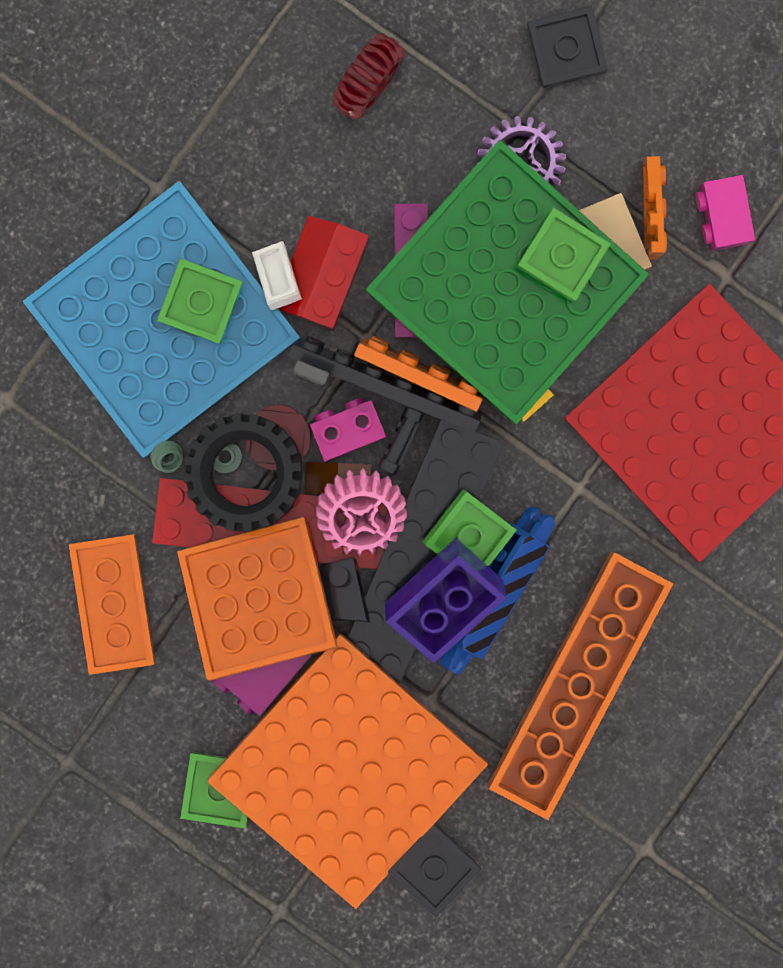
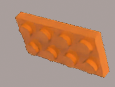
(408, 367)
(112, 604)

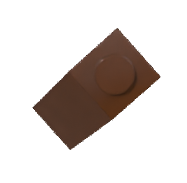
(321, 473)

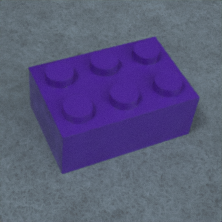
(445, 600)

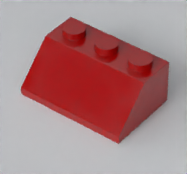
(325, 270)

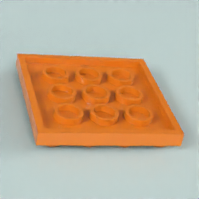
(257, 599)

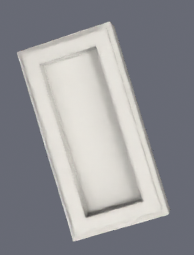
(276, 275)

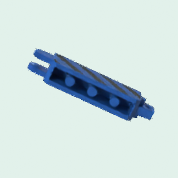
(516, 567)

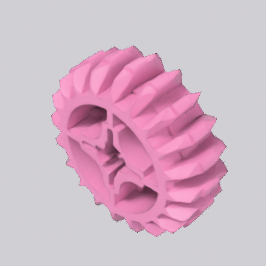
(359, 500)

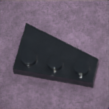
(344, 591)

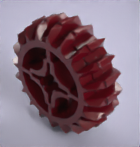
(368, 76)

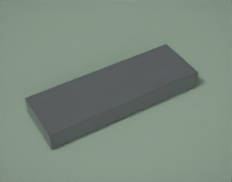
(312, 375)

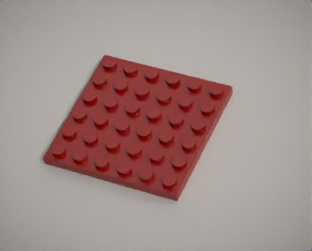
(693, 423)

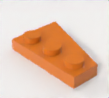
(654, 207)

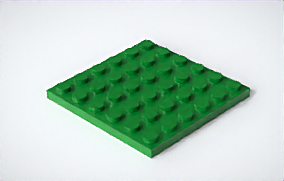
(481, 312)

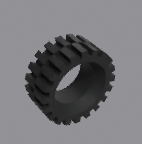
(200, 472)

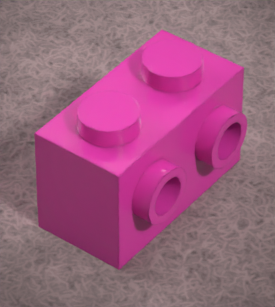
(347, 430)

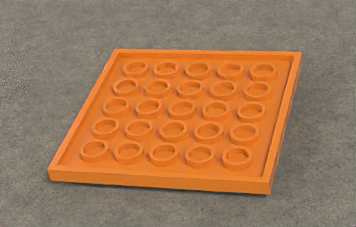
(347, 771)

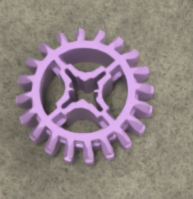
(535, 136)

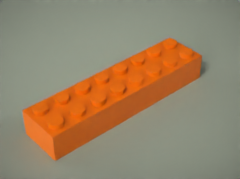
(579, 685)

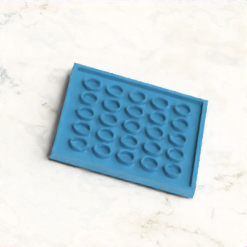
(107, 325)

